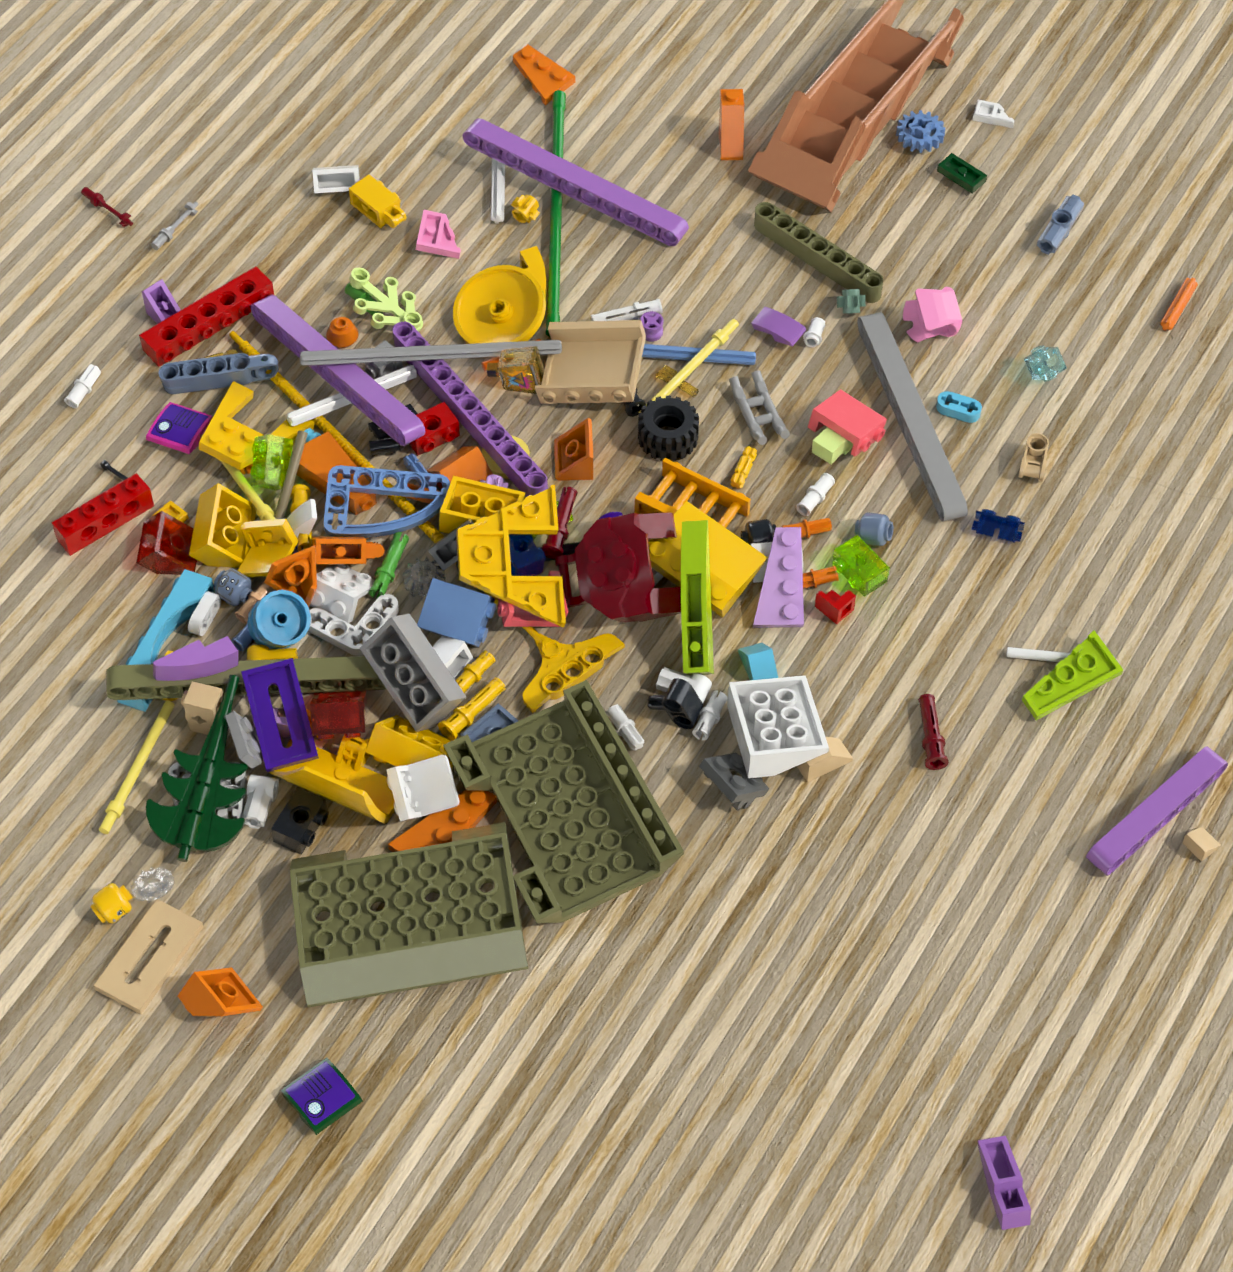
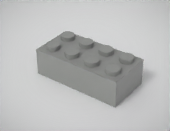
(412, 672)

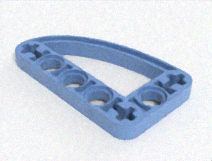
(376, 487)

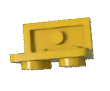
(268, 542)

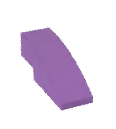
(196, 661)
(1004, 1183)

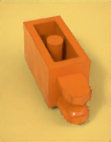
(345, 550)

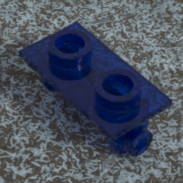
(990, 521)

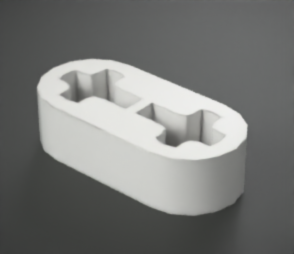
(204, 613)

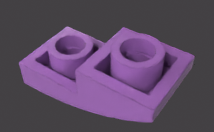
(779, 325)

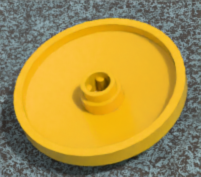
(499, 306)

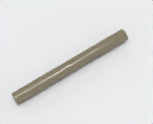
(290, 475)

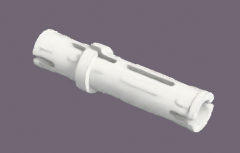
(654, 306)

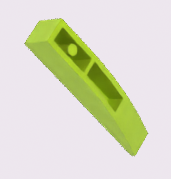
(696, 599)

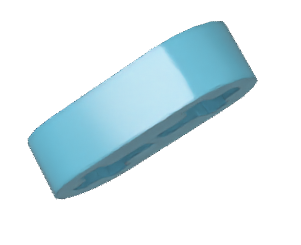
(958, 407)

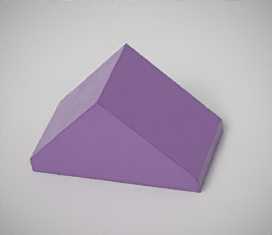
(159, 302)

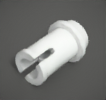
(813, 335)

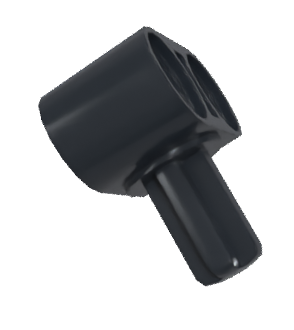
(679, 702)

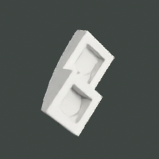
(303, 518)

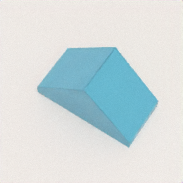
(758, 661)

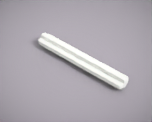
(497, 191)

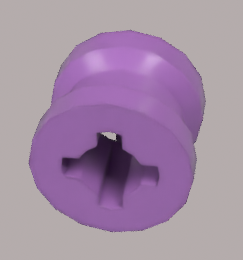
(652, 325)

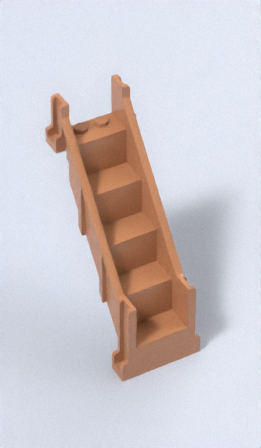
(850, 106)

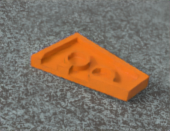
(542, 73)

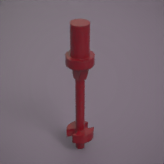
(98, 200)

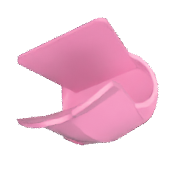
(933, 314)

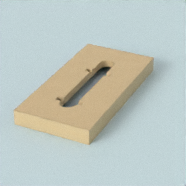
(141, 992)

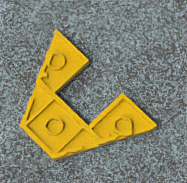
(486, 560)

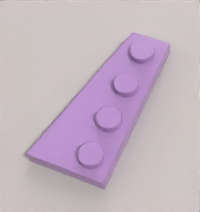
(782, 585)

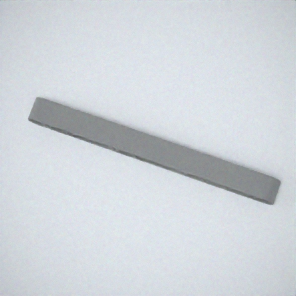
(912, 417)

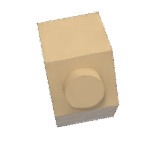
(823, 764)

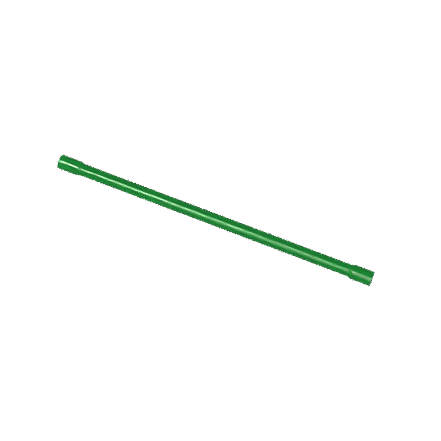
(558, 108)

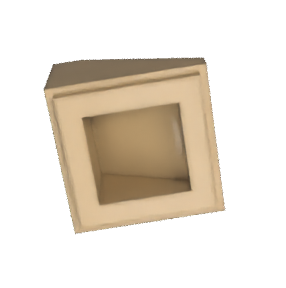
(1201, 843)

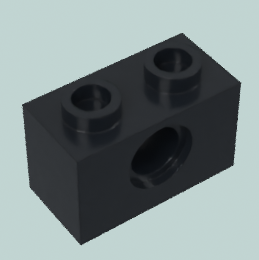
(300, 806)

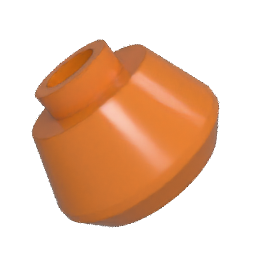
(342, 332)

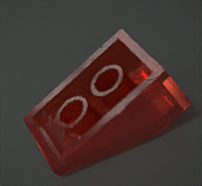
(338, 714)

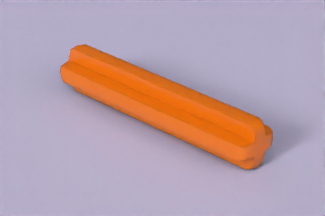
(1179, 304)

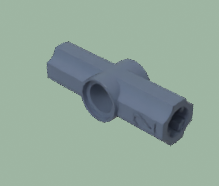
(1060, 224)

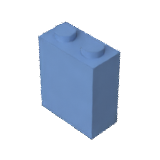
(456, 612)

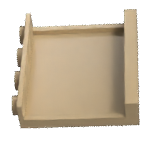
(596, 362)

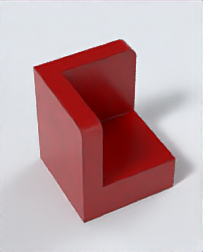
(834, 605)

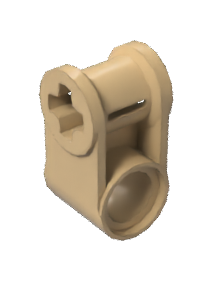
(1034, 458)

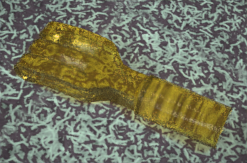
(668, 373)

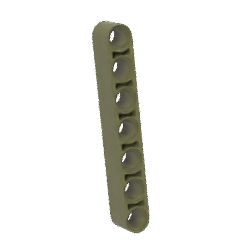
(818, 251)

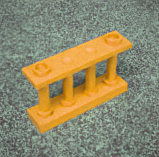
(693, 483)

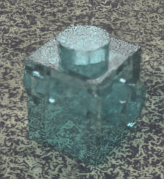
(1045, 363)

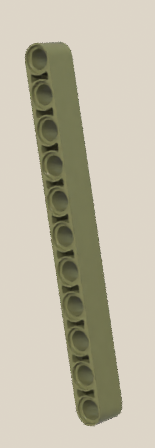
(314, 676)

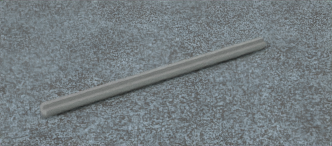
(417, 353)

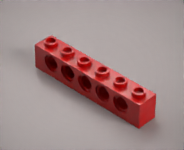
(205, 316)

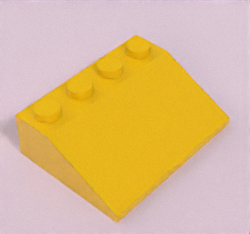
(731, 559)

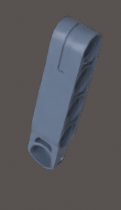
(216, 372)

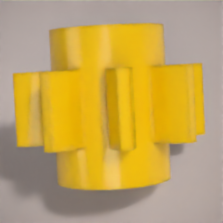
(525, 208)

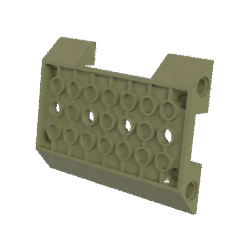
(410, 939)

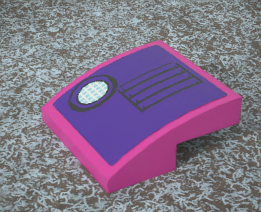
(179, 428)

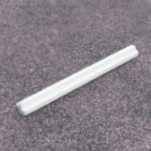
(338, 400)

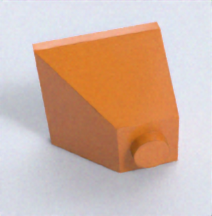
(217, 994)

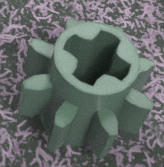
(851, 301)

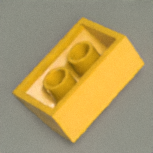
(474, 501)
(217, 526)
(400, 745)

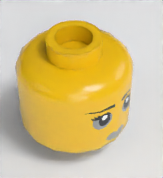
(111, 903)

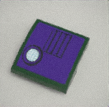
(321, 1096)

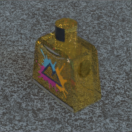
(518, 369)

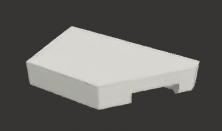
(992, 114)

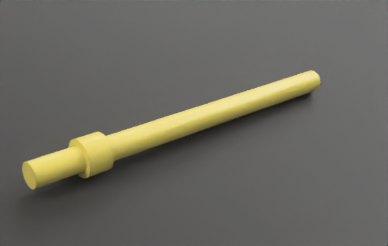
(718, 339)
(262, 510)
(116, 806)

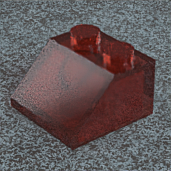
(165, 545)

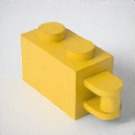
(376, 202)

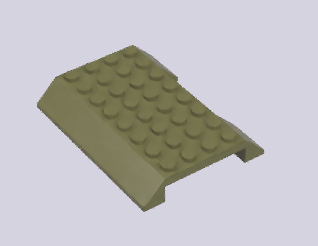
(571, 805)

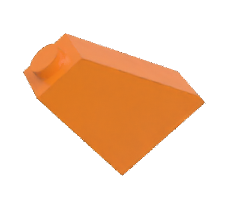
(731, 124)

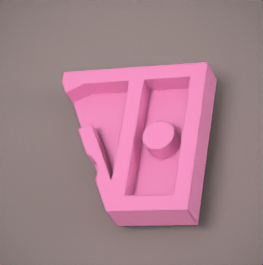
(436, 235)

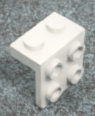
(339, 590)
(422, 788)

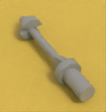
(165, 235)

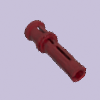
(554, 543)
(933, 742)

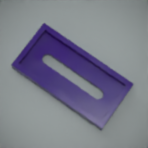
(285, 677)

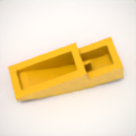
(533, 263)

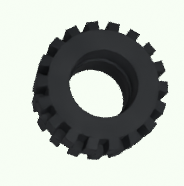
(668, 413)

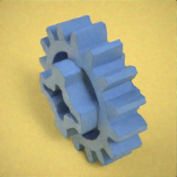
(920, 131)

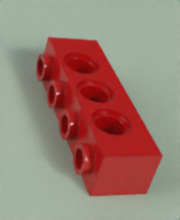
(103, 514)

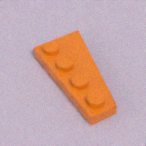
(438, 826)

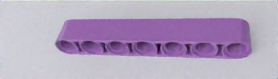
(1156, 810)

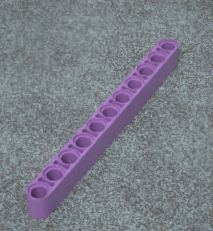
(575, 182)
(345, 378)
(474, 415)

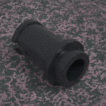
(384, 446)

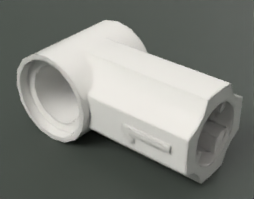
(698, 681)
(260, 794)

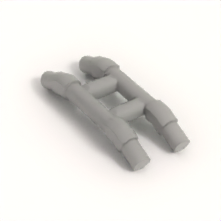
(762, 399)

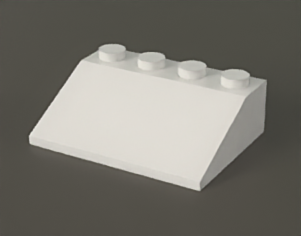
(775, 724)

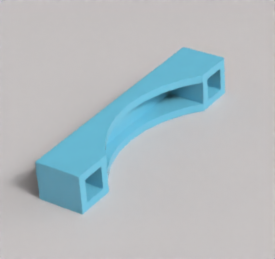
(174, 611)

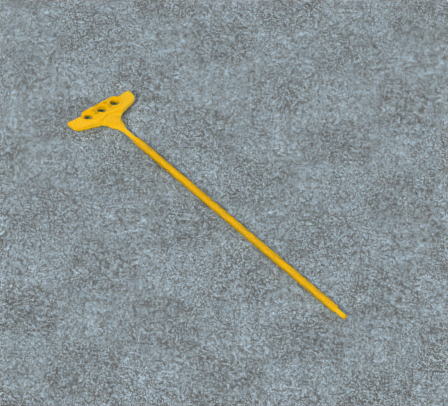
(555, 656)

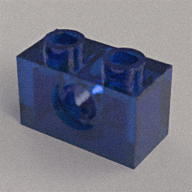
(530, 559)

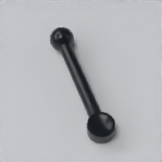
(106, 466)

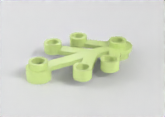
(360, 280)

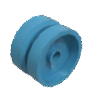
(276, 607)

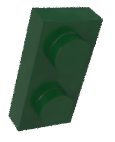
(962, 173)

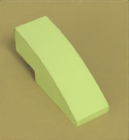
(830, 445)

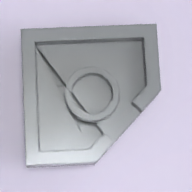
(245, 739)

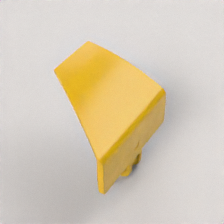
(344, 779)

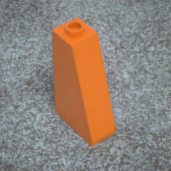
(319, 458)

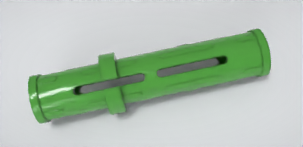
(385, 573)

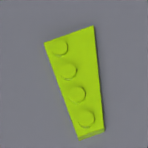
(1079, 673)

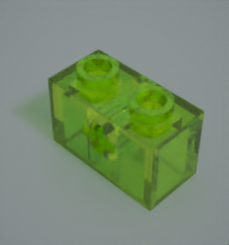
(270, 461)
(860, 565)

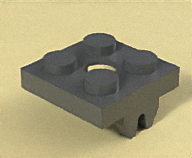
(737, 789)

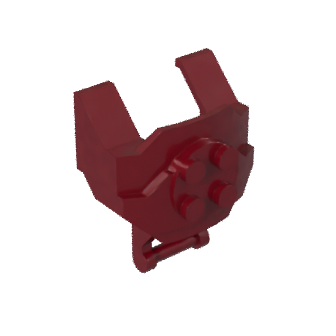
(617, 568)

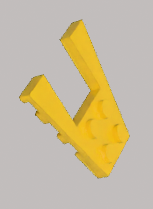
(234, 441)

